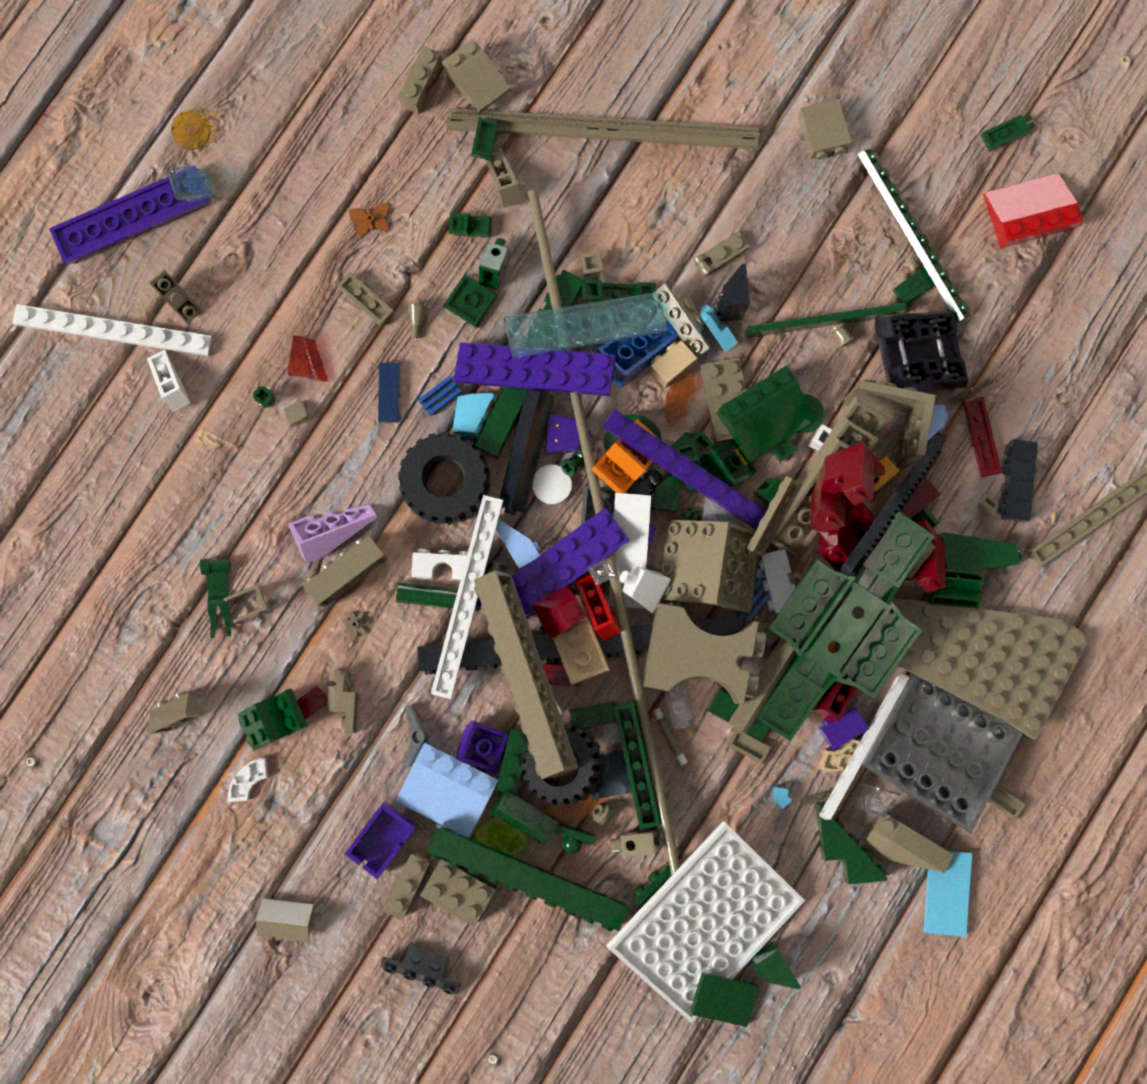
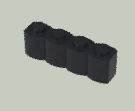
(1019, 480)

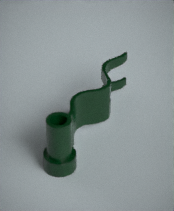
(217, 590)

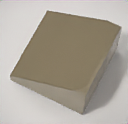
(296, 414)

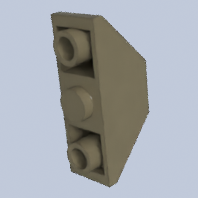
(175, 296)

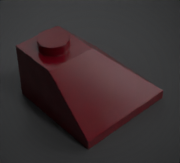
(559, 612)

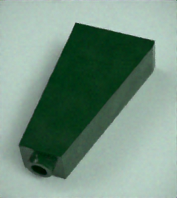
(975, 553)

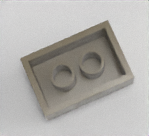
(458, 892)

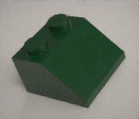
(727, 465)
(771, 965)

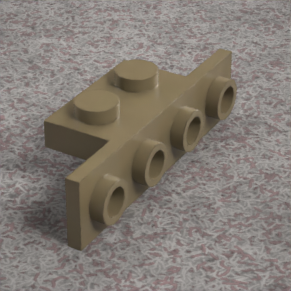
(684, 320)

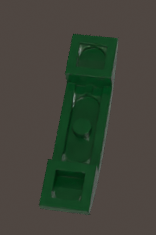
(597, 291)

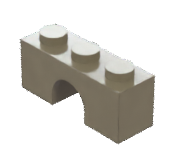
(424, 69)
(407, 885)

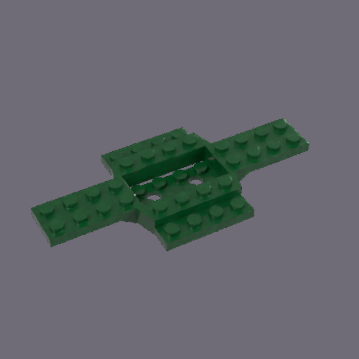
(868, 644)

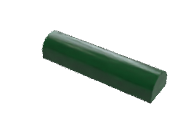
(427, 595)

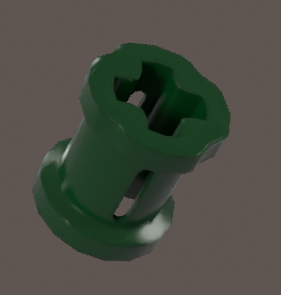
(259, 393)
(572, 464)

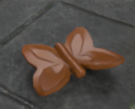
(370, 220)

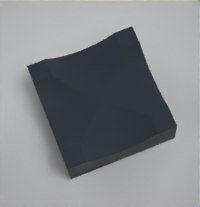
(615, 777)

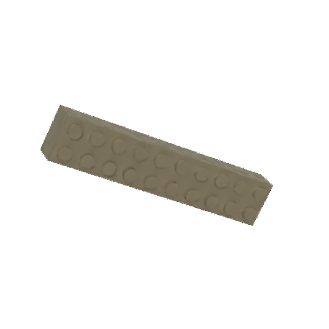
(525, 675)

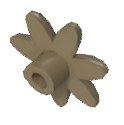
(355, 629)

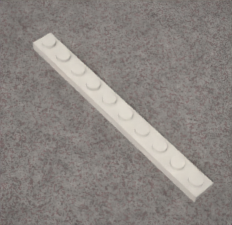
(112, 330)
(466, 597)

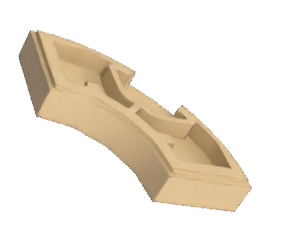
(838, 759)

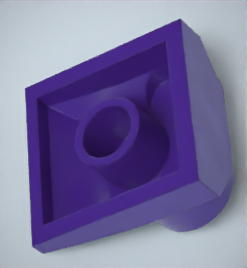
(482, 746)

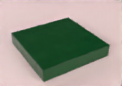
(470, 301)

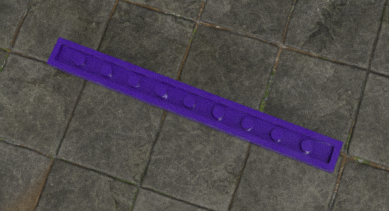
(684, 469)

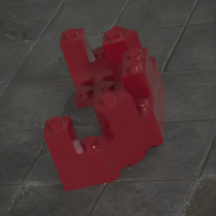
(843, 517)

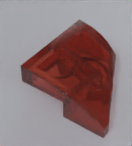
(306, 360)

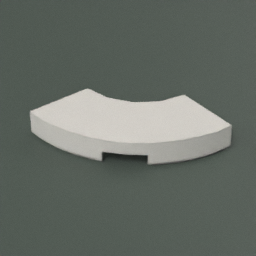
(247, 778)

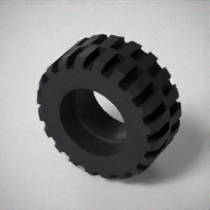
(584, 782)

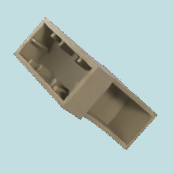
(685, 651)

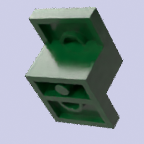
(271, 719)

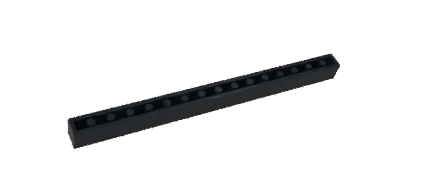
(483, 652)

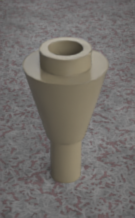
(417, 313)

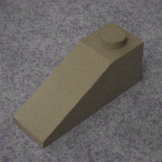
(503, 178)

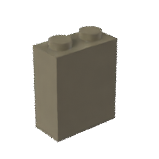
(824, 129)

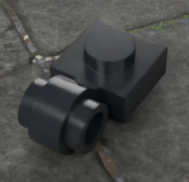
(641, 486)

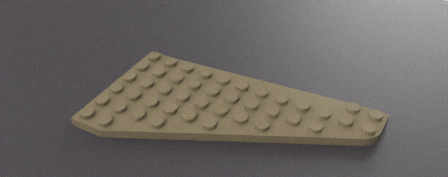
(992, 658)

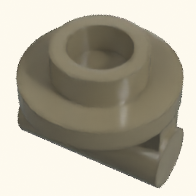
(602, 813)

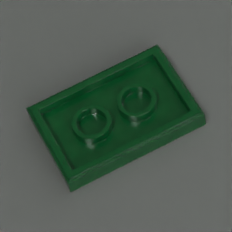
(724, 999)

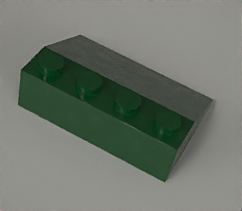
(766, 413)

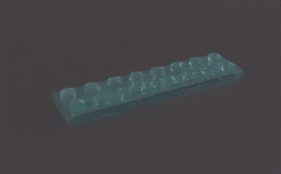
(584, 324)

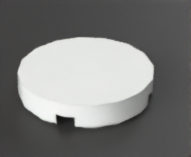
(551, 484)

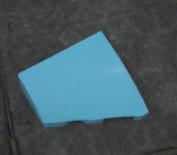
(471, 413)

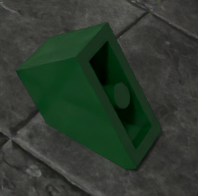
(666, 495)

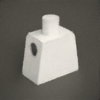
(644, 586)

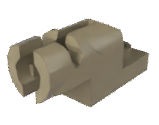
(342, 700)

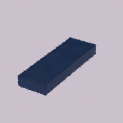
(388, 393)

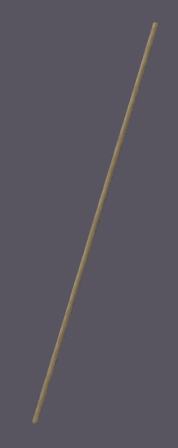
(615, 581)

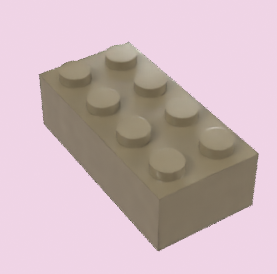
(345, 571)

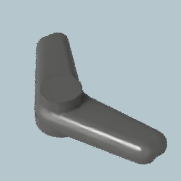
(418, 736)

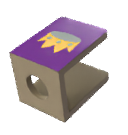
(246, 592)

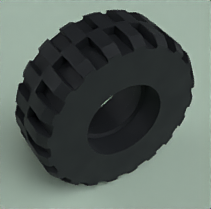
(426, 454)

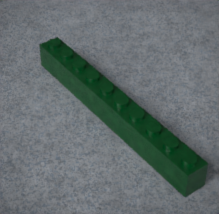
(510, 402)
(527, 878)

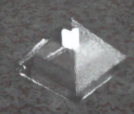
(601, 572)

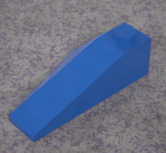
(636, 353)

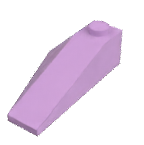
(321, 535)

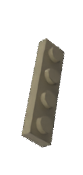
(770, 522)

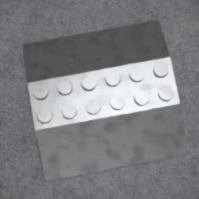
(942, 751)

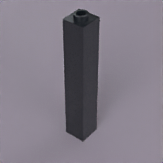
(525, 451)

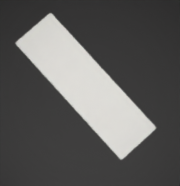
(633, 516)

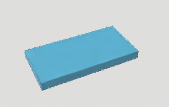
(949, 897)

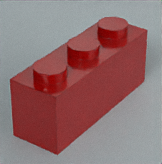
(598, 608)

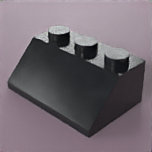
(734, 297)

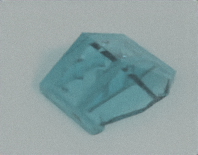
(191, 184)

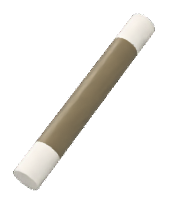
(670, 736)

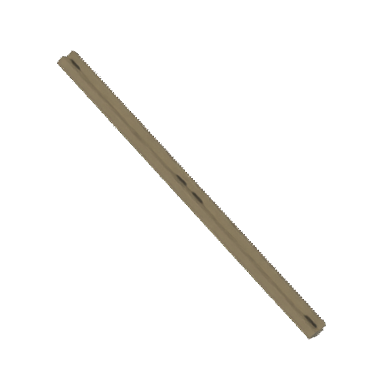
(627, 129)

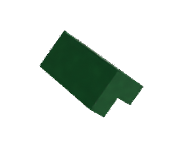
(961, 590)

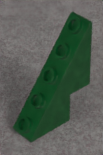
(838, 845)

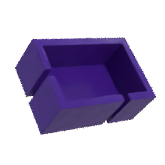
(381, 839)

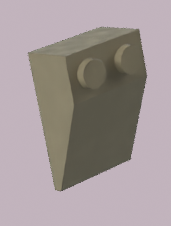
(475, 76)
(173, 713)

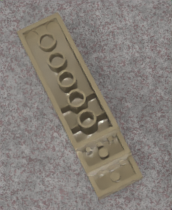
(855, 425)

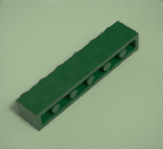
(637, 764)

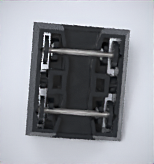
(919, 349)

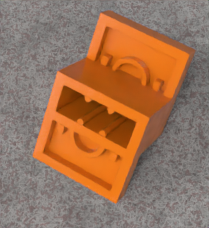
(622, 465)

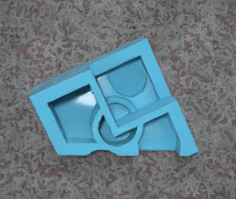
(719, 330)

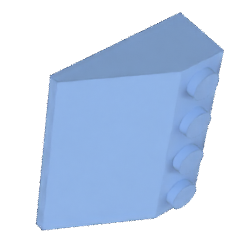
(446, 790)

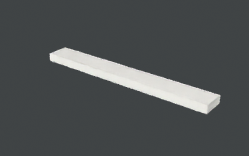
(863, 747)

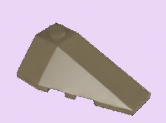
(901, 844)

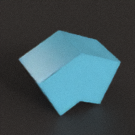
(780, 797)

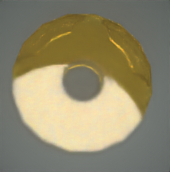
(198, 137)

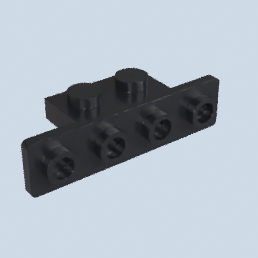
(424, 967)

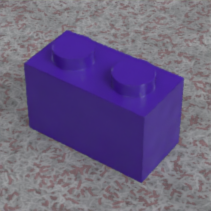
(840, 732)

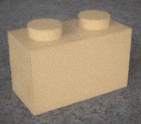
(673, 363)

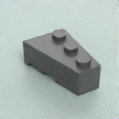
(777, 580)

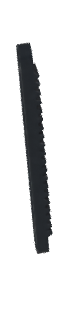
(894, 505)

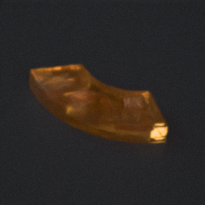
(677, 397)
(571, 812)

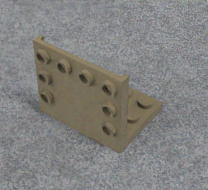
(907, 403)
(709, 564)

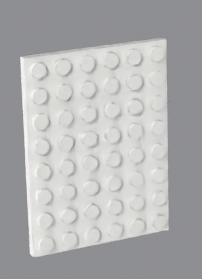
(706, 919)

